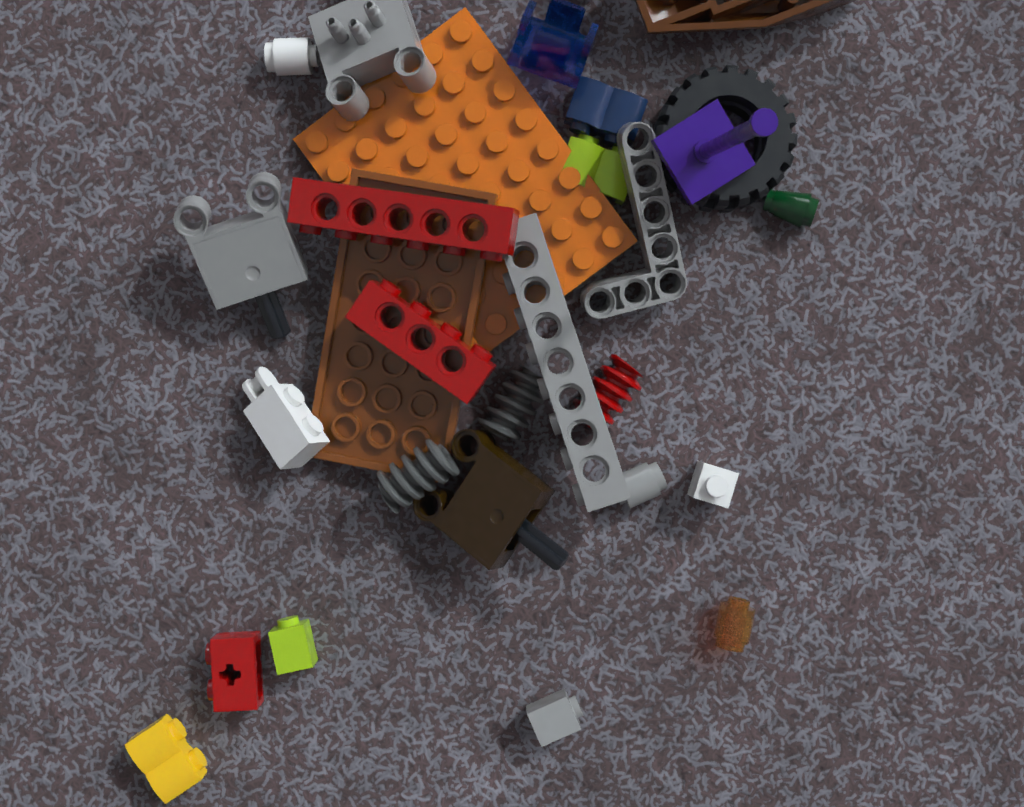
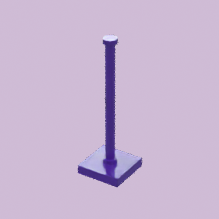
(708, 149)

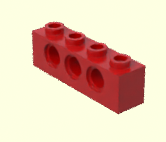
(369, 315)

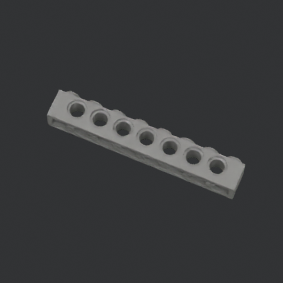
(612, 487)

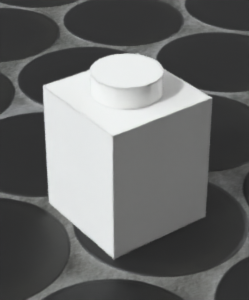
(713, 484)

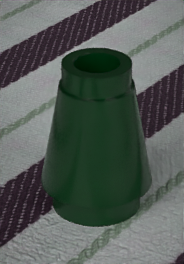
(792, 207)

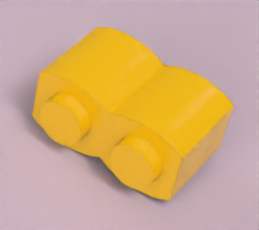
(167, 758)

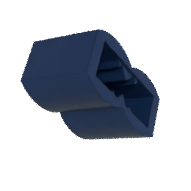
(603, 110)

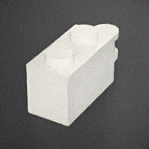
(283, 420)

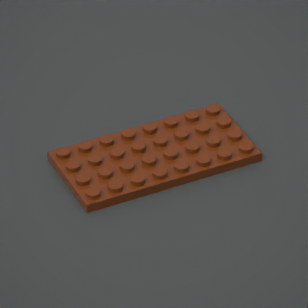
(365, 393)

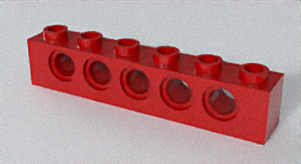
(311, 197)

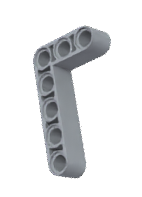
(647, 233)

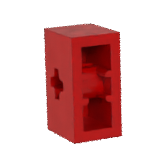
(245, 654)

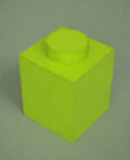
(292, 645)

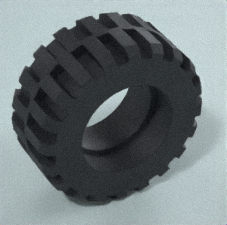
(742, 96)

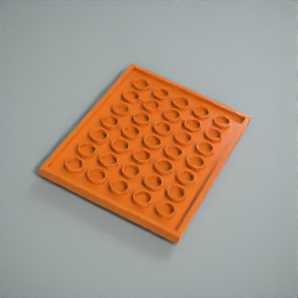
(479, 135)

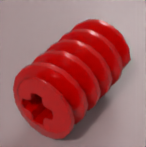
(614, 386)

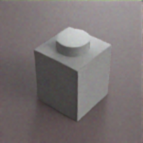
(554, 716)

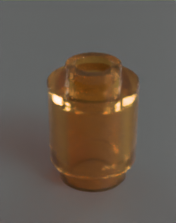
(734, 624)

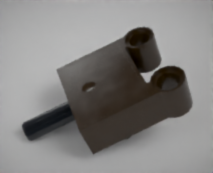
(492, 506)

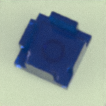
(553, 45)

